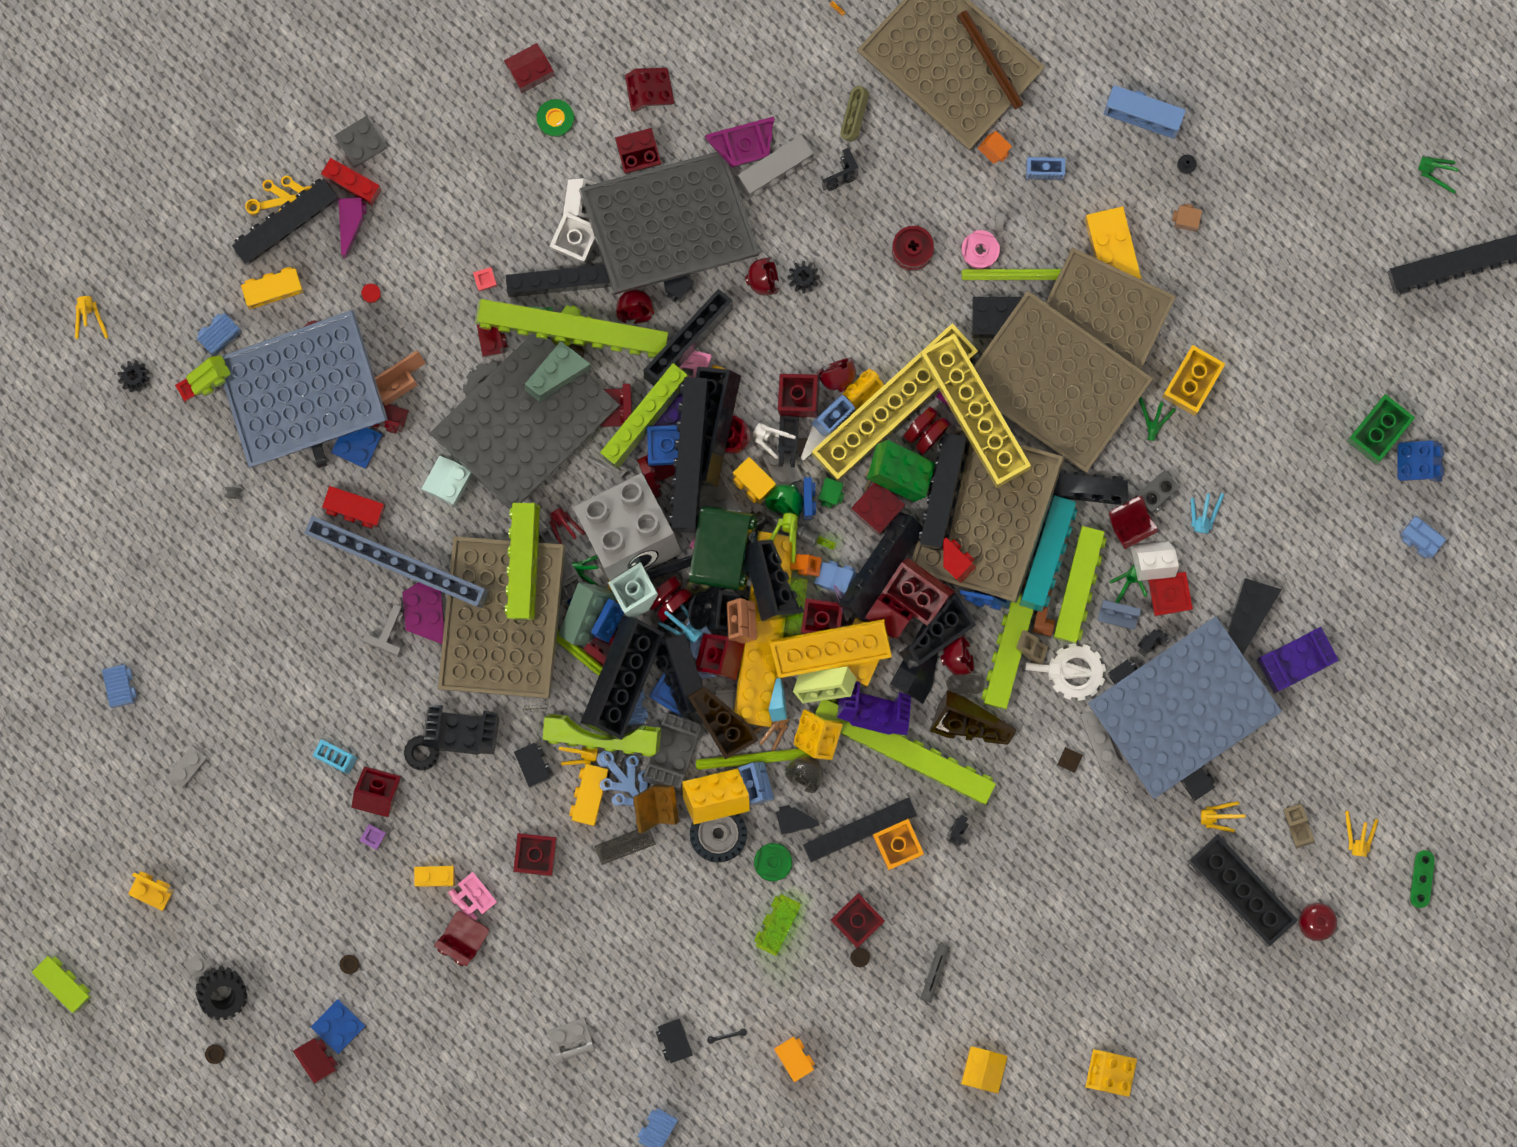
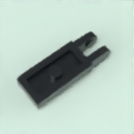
(790, 425)

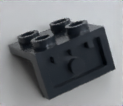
(848, 175)

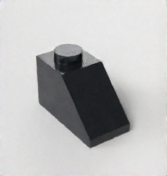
(678, 288)
(794, 820)

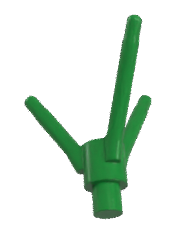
(1154, 426)
(580, 567)
(1131, 577)

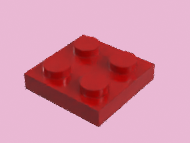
(1170, 595)

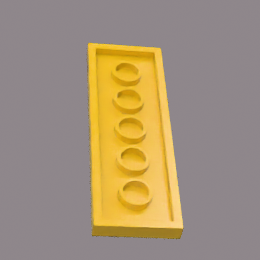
(831, 648)

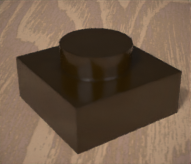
(1069, 760)

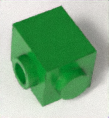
(831, 493)

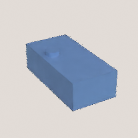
(1144, 111)

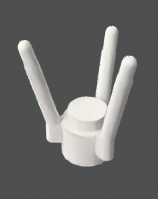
(764, 433)

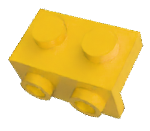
(863, 388)

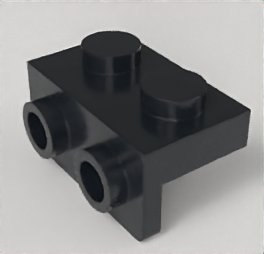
(1147, 641)

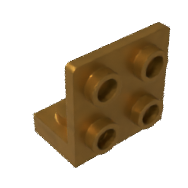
(655, 806)

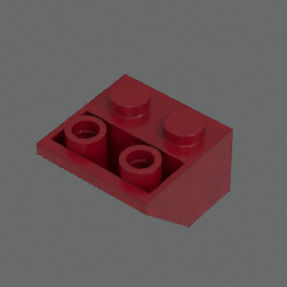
(638, 150)

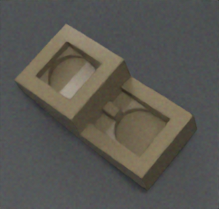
(1031, 647)
(1298, 826)

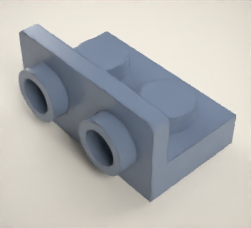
(1118, 614)

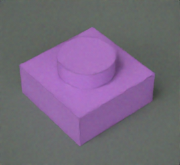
(372, 836)

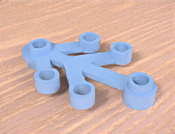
(626, 784)

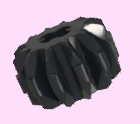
(808, 273)
(128, 382)

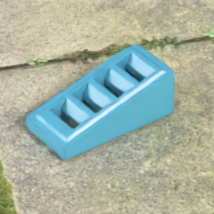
(778, 703)
(349, 763)

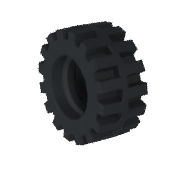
(415, 764)

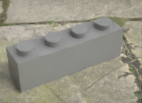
(775, 166)

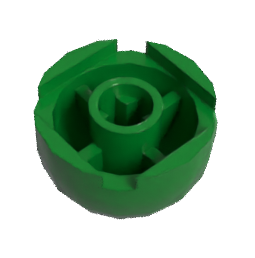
(785, 499)

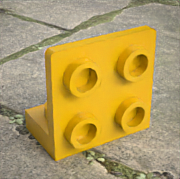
(817, 736)
(150, 892)
(1111, 1073)

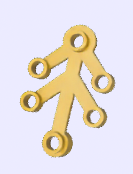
(284, 196)

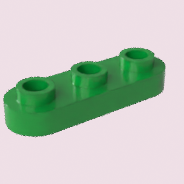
(1418, 887)

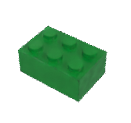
(1380, 429)
(901, 470)

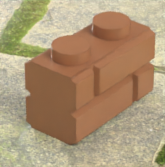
(741, 620)

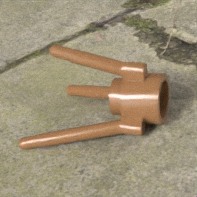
(777, 725)

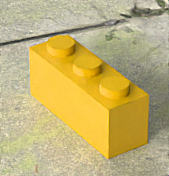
(271, 288)
(588, 795)

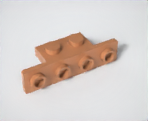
(397, 379)

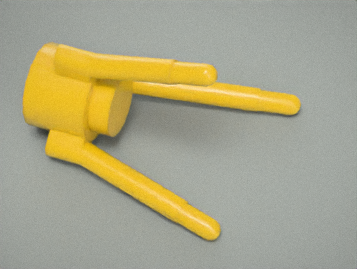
(85, 307)
(588, 755)
(1209, 816)
(1361, 846)

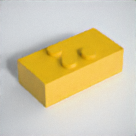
(1112, 240)

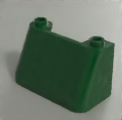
(721, 547)

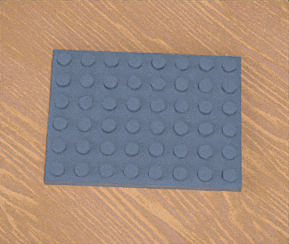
(302, 389)
(1184, 707)

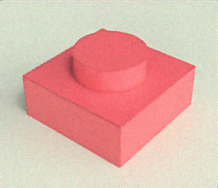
(484, 279)

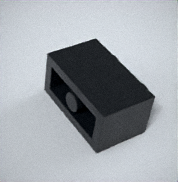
(532, 764)
(674, 1040)

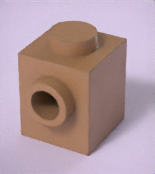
(1187, 217)

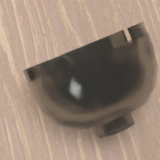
(805, 772)

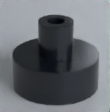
(1186, 168)

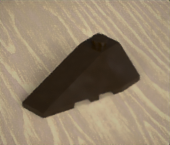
(964, 718)
(725, 726)

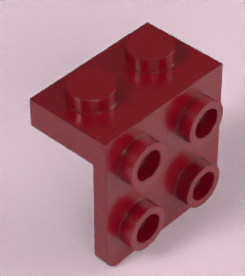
(1132, 522)
(462, 939)

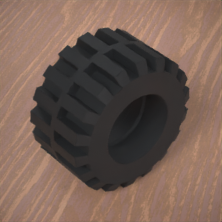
(224, 1007)

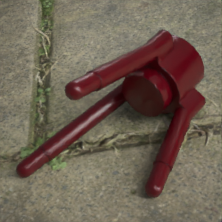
(560, 519)

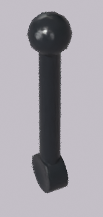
(742, 1032)

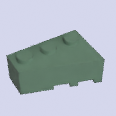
(556, 371)
(584, 612)

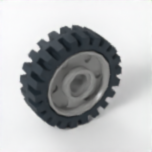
(719, 849)

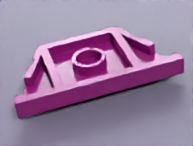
(744, 142)
(424, 612)

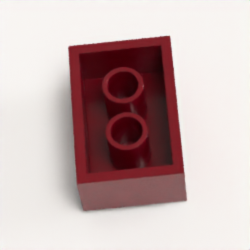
(917, 591)

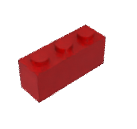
(351, 181)
(353, 507)

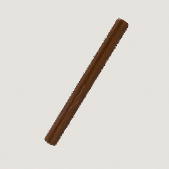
(990, 59)

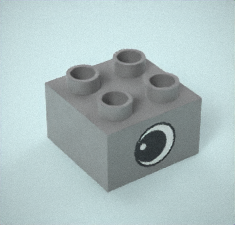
(627, 527)

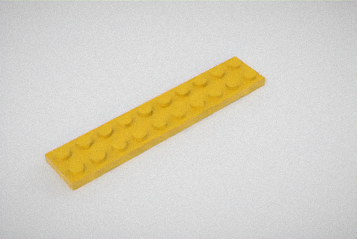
(757, 663)

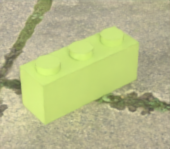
(825, 685)

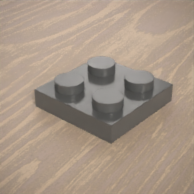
(360, 141)

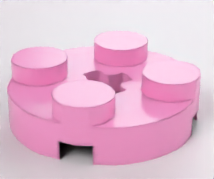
(973, 241)

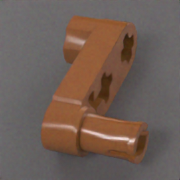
(1042, 625)

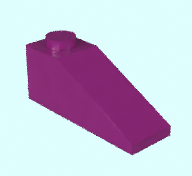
(351, 218)

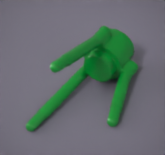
(1428, 164)

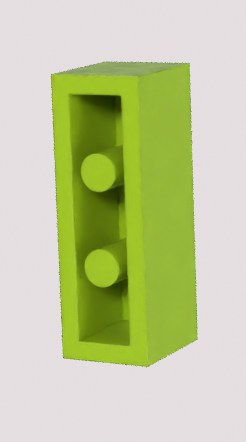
(62, 983)

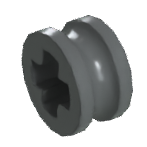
(233, 493)

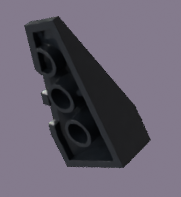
(718, 618)
(916, 680)

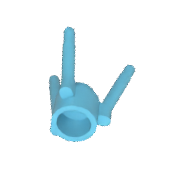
(1202, 524)
(690, 633)

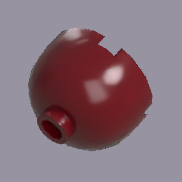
(762, 277)
(634, 306)
(838, 375)
(738, 436)
(957, 657)
(1317, 922)

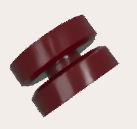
(904, 255)
(924, 428)
(669, 599)

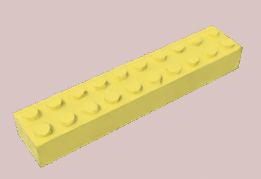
(882, 412)

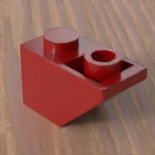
(956, 562)

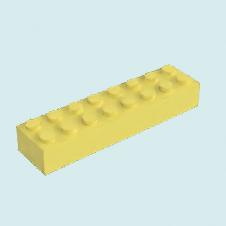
(975, 411)

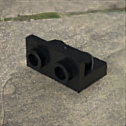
(958, 828)

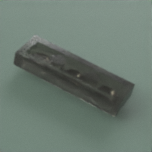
(624, 846)

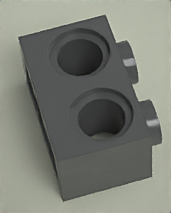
(1155, 490)

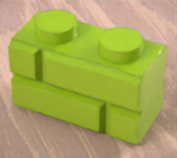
(208, 375)

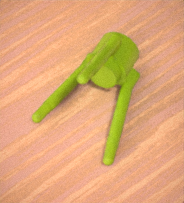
(790, 526)

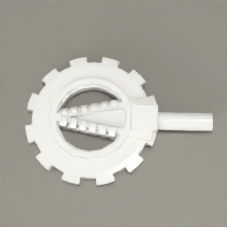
(1060, 669)

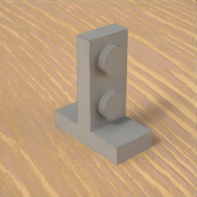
(388, 633)

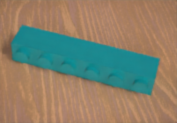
(1047, 554)

